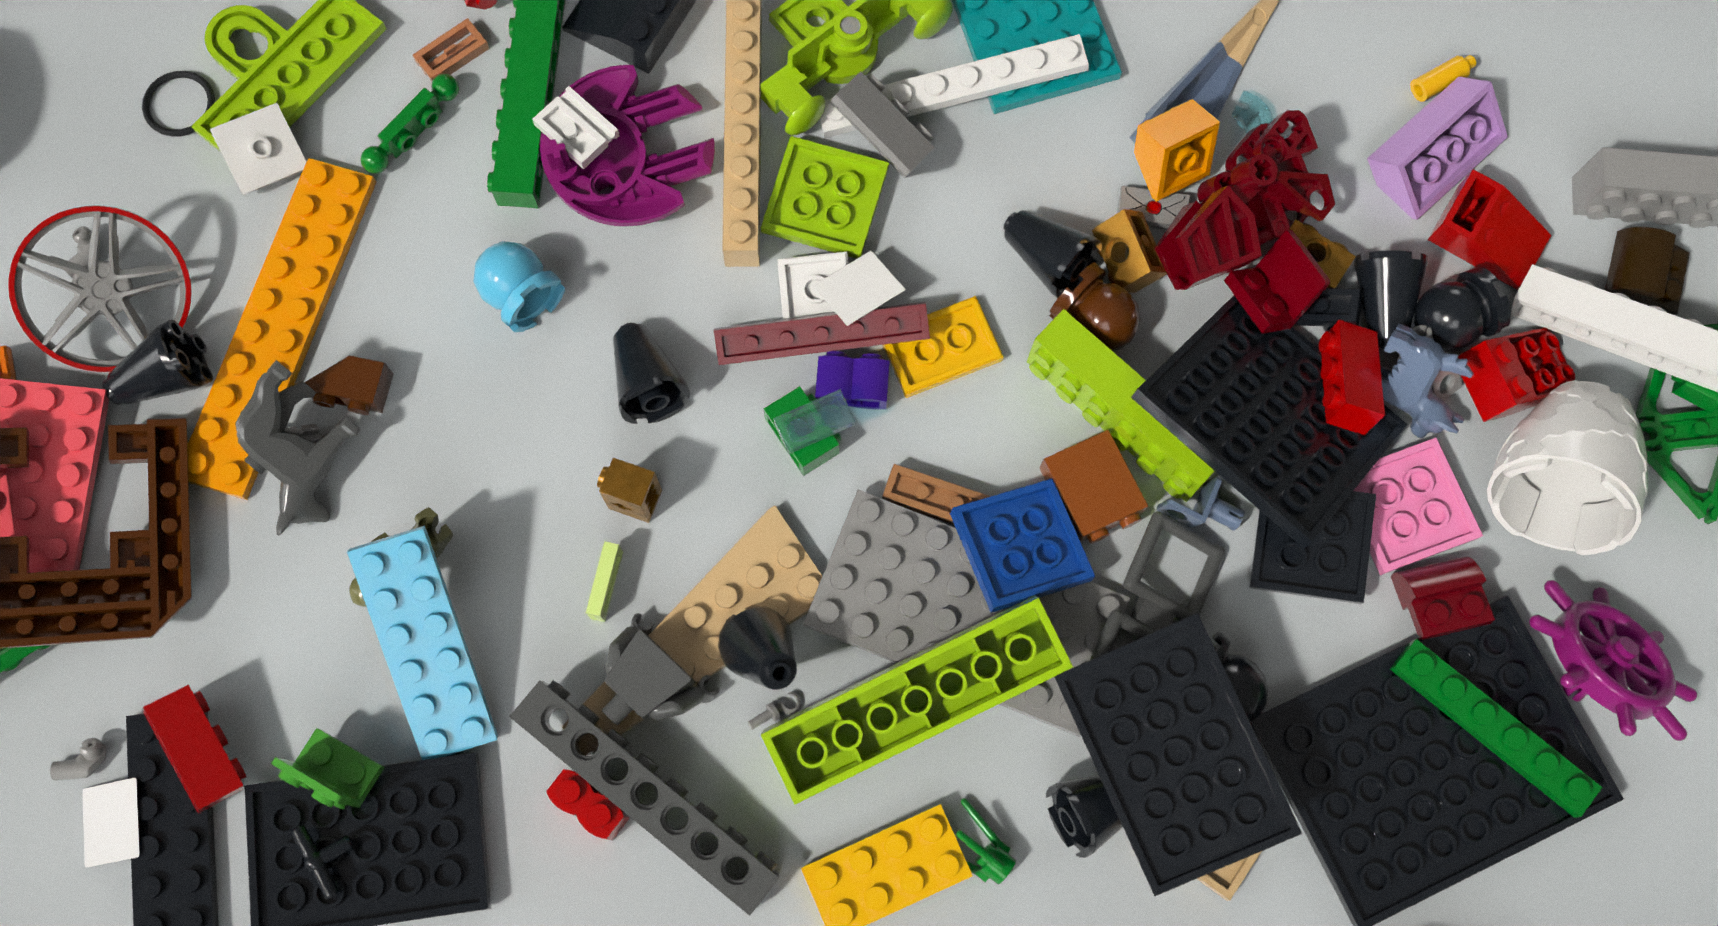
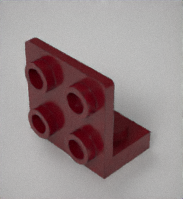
(1279, 285)

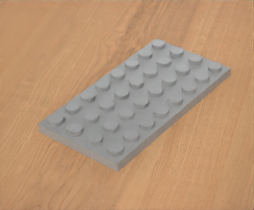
(908, 584)

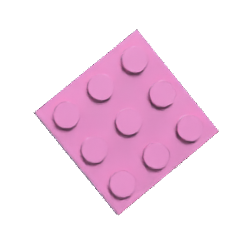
(1416, 507)

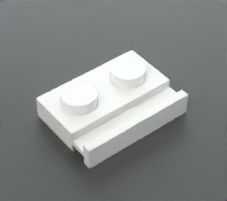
(577, 125)

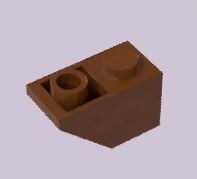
(353, 383)

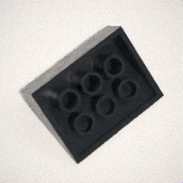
(628, 28)

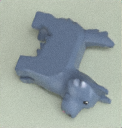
(1412, 377)

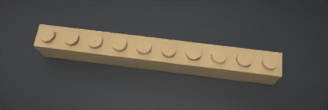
(742, 134)

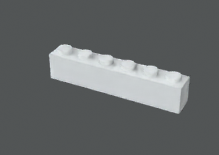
(1619, 325)

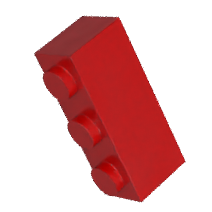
(1351, 377)
(195, 747)

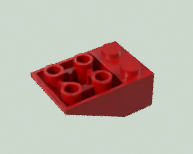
(1490, 229)
(1515, 372)

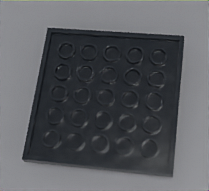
(1260, 420)

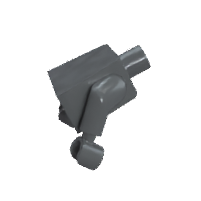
(648, 678)

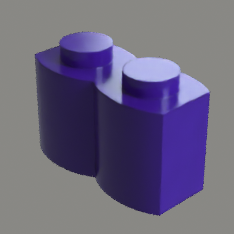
(860, 379)

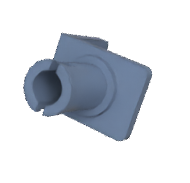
(1206, 506)

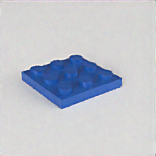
(1021, 545)

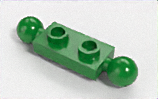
(410, 123)

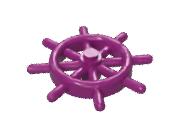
(1612, 657)

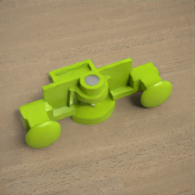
(837, 48)

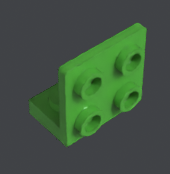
(332, 769)

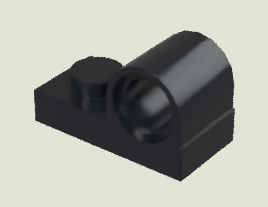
(1332, 306)

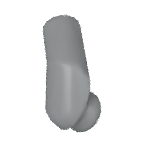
(81, 236)
(89, 759)

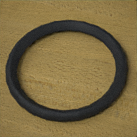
(159, 81)

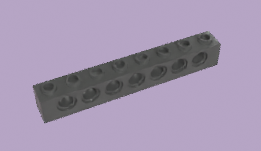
(534, 717)

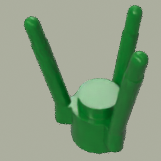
(993, 861)

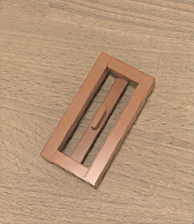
(454, 55)

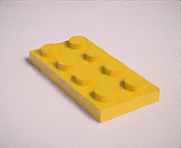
(887, 870)

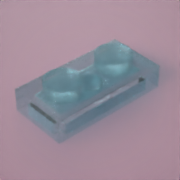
(814, 421)

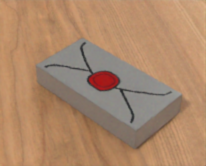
(1157, 214)

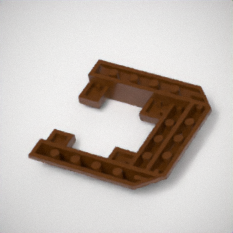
(147, 567)

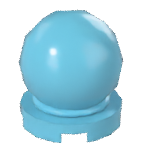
(514, 282)

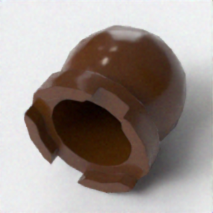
(1101, 308)

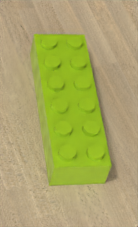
(1102, 388)

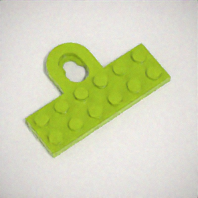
(297, 60)

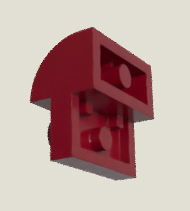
(1444, 597)

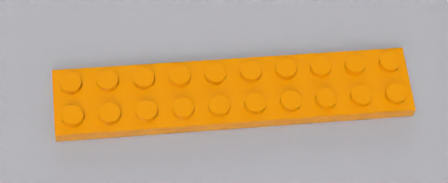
(279, 316)

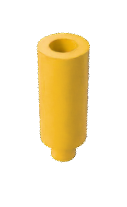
(1441, 77)

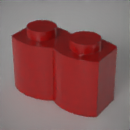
(593, 810)

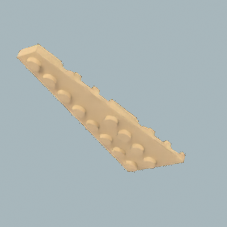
(759, 570)

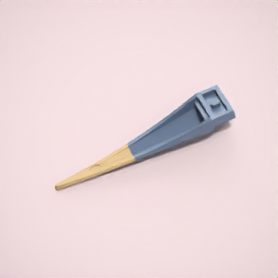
(1217, 71)

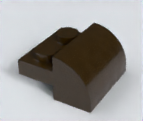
(1648, 267)

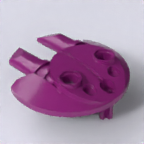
(639, 181)

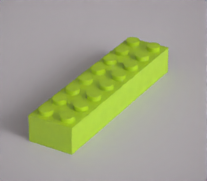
(916, 699)

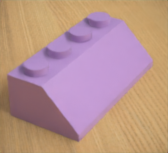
(1439, 145)

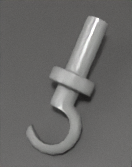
(774, 712)

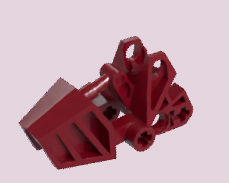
(1222, 228)

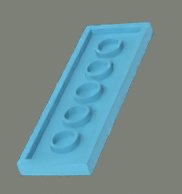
(423, 643)

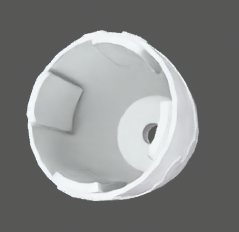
(1573, 471)

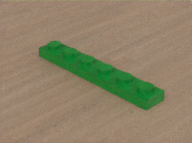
(1496, 728)

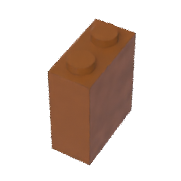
(1095, 487)

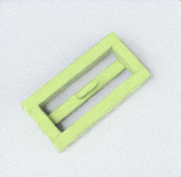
(604, 581)

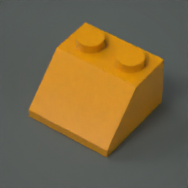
(1176, 148)

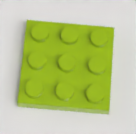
(825, 197)

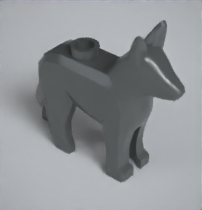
(289, 457)

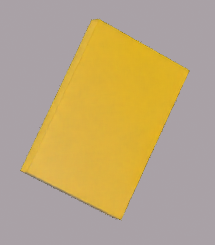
(957, 347)

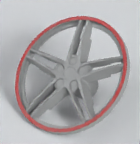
(98, 286)

